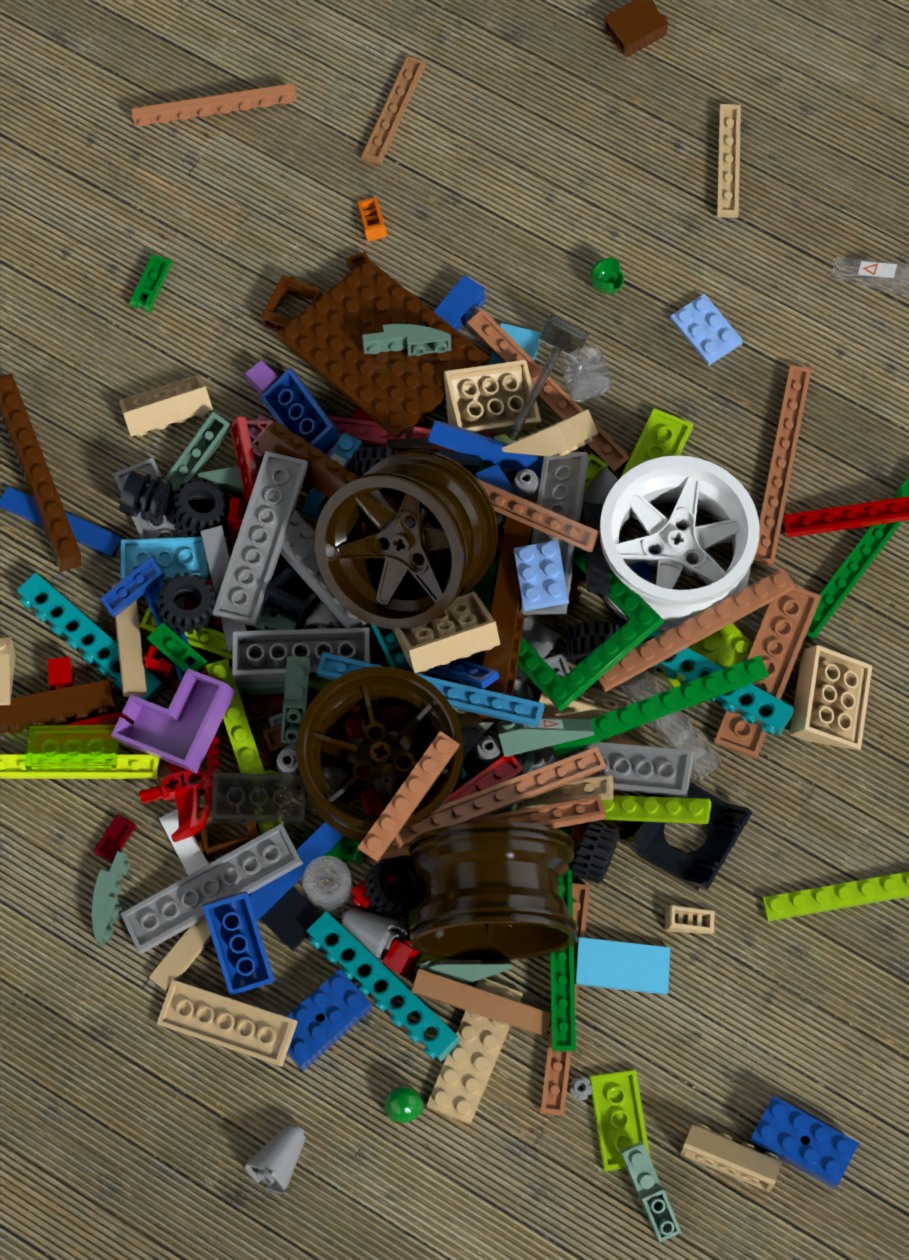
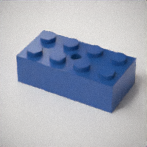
(340, 1005)
(821, 1159)

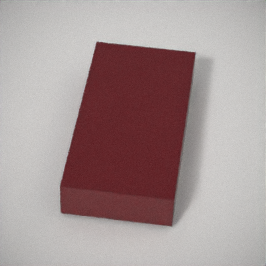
(114, 838)

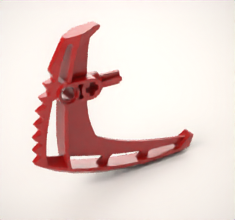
(181, 779)

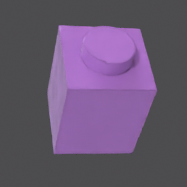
(261, 377)

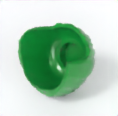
(607, 276)
(403, 1104)

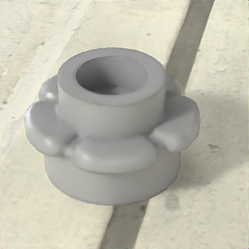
(581, 1094)

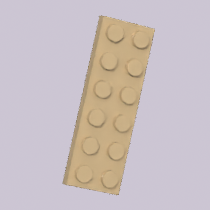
(227, 1022)
(471, 1061)

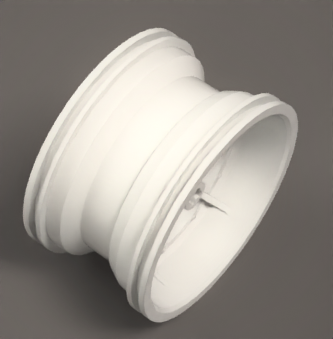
(691, 485)

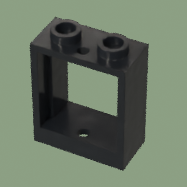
(276, 599)

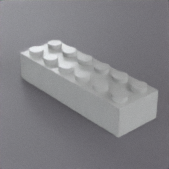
(263, 654)

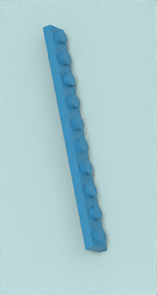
(458, 695)

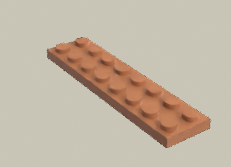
(779, 646)

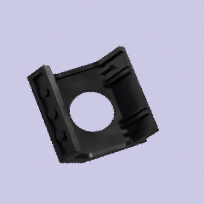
(694, 867)

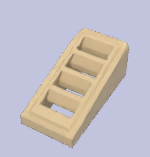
(679, 927)

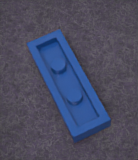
(132, 587)

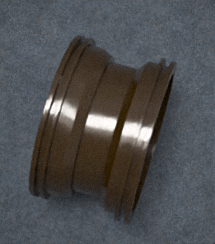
(348, 557)
(363, 689)
(492, 878)

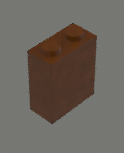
(635, 26)

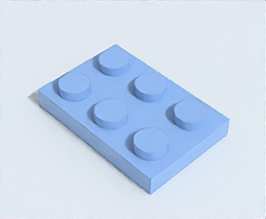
(706, 329)
(541, 575)

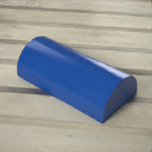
(299, 411)
(238, 942)

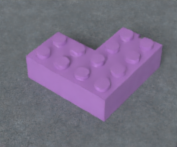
(185, 728)

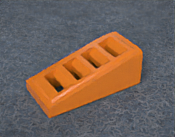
(375, 230)

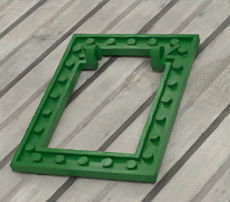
(565, 690)

